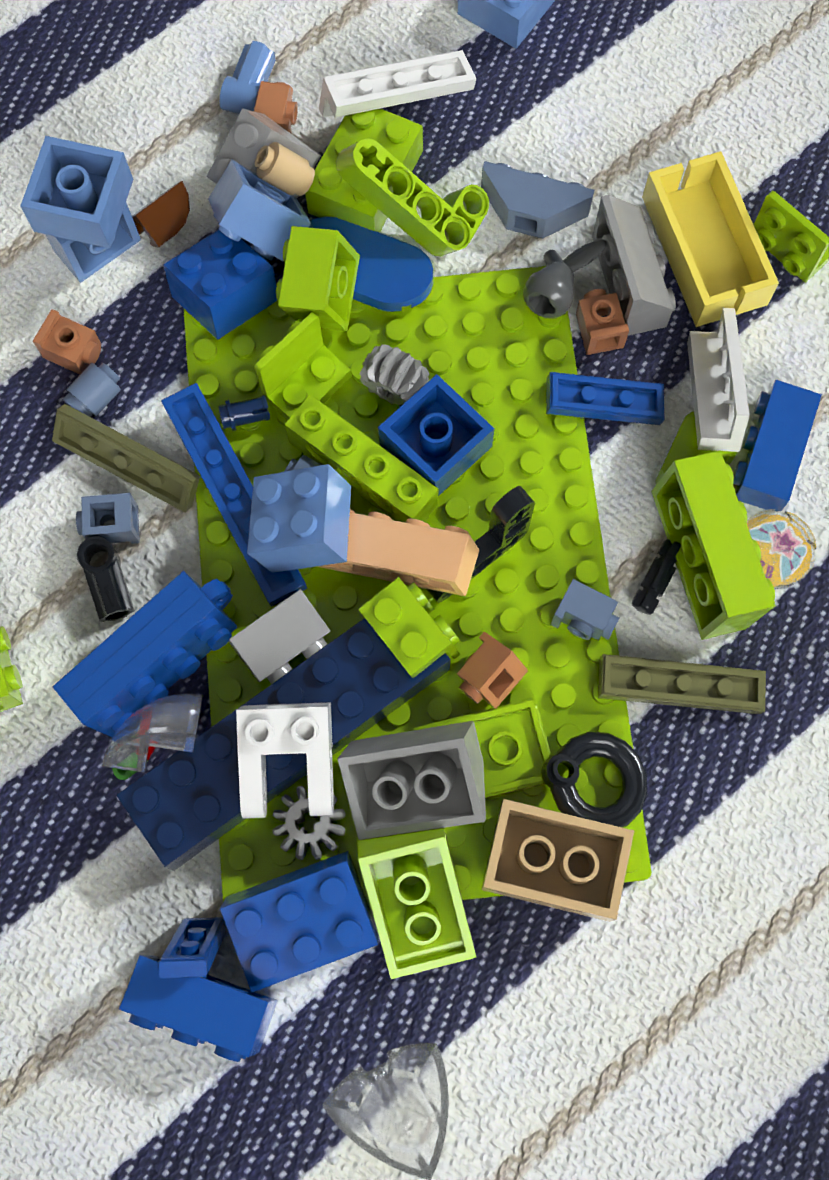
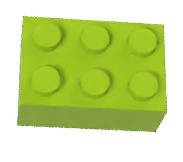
(334, 196)

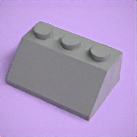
(632, 265)
(415, 780)

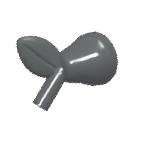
(551, 289)

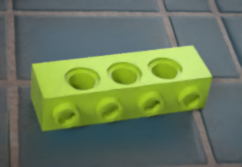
(361, 462)

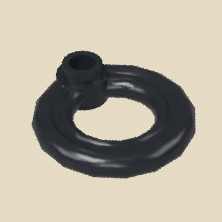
(613, 749)

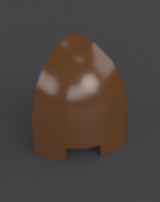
(164, 215)

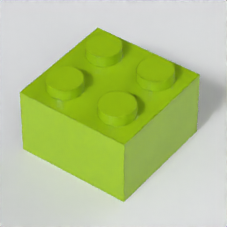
(318, 276)

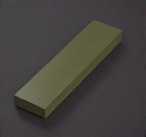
(125, 458)
(682, 684)

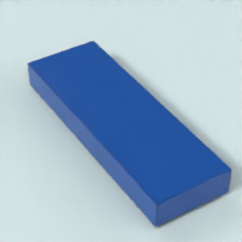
(605, 398)
(192, 948)

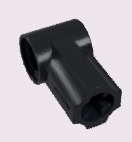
(106, 581)

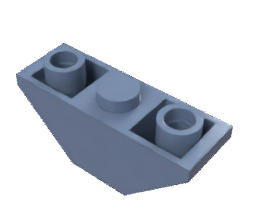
(534, 201)

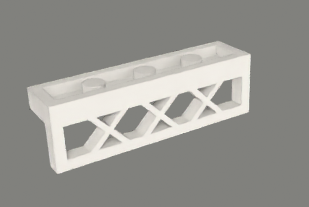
(395, 84)
(718, 386)

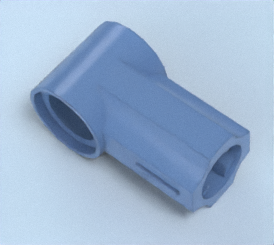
(243, 87)

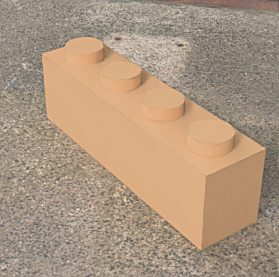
(409, 551)

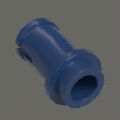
(243, 412)

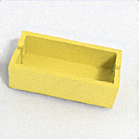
(709, 238)

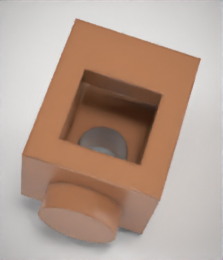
(277, 103)
(599, 332)
(55, 343)
(491, 672)

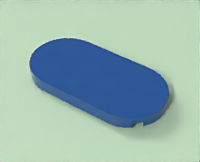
(389, 270)

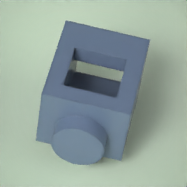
(101, 508)
(586, 612)

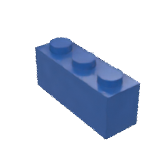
(776, 445)

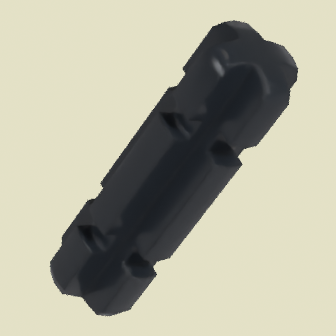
(657, 578)

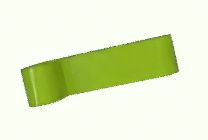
(369, 166)

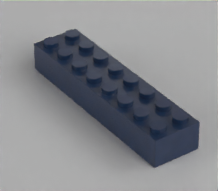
(197, 794)

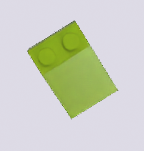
(415, 901)

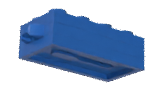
(148, 653)

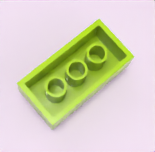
(717, 553)

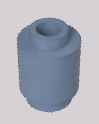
(93, 389)

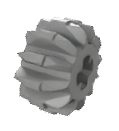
(393, 374)
(296, 816)

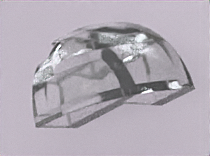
(162, 723)
(397, 1108)

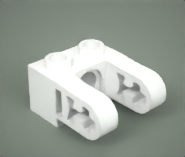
(284, 731)

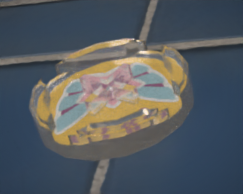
(785, 546)

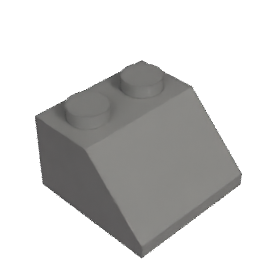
(248, 136)
(279, 637)

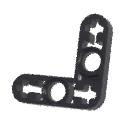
(507, 526)

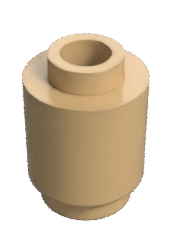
(284, 169)

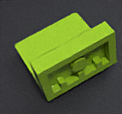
(791, 237)
(300, 368)

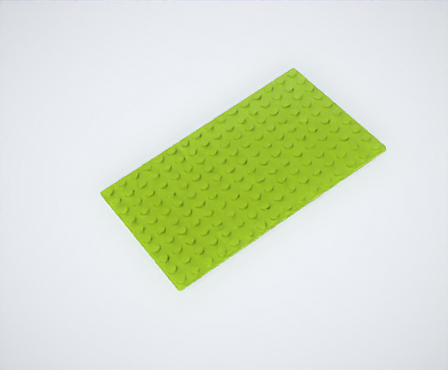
(498, 360)

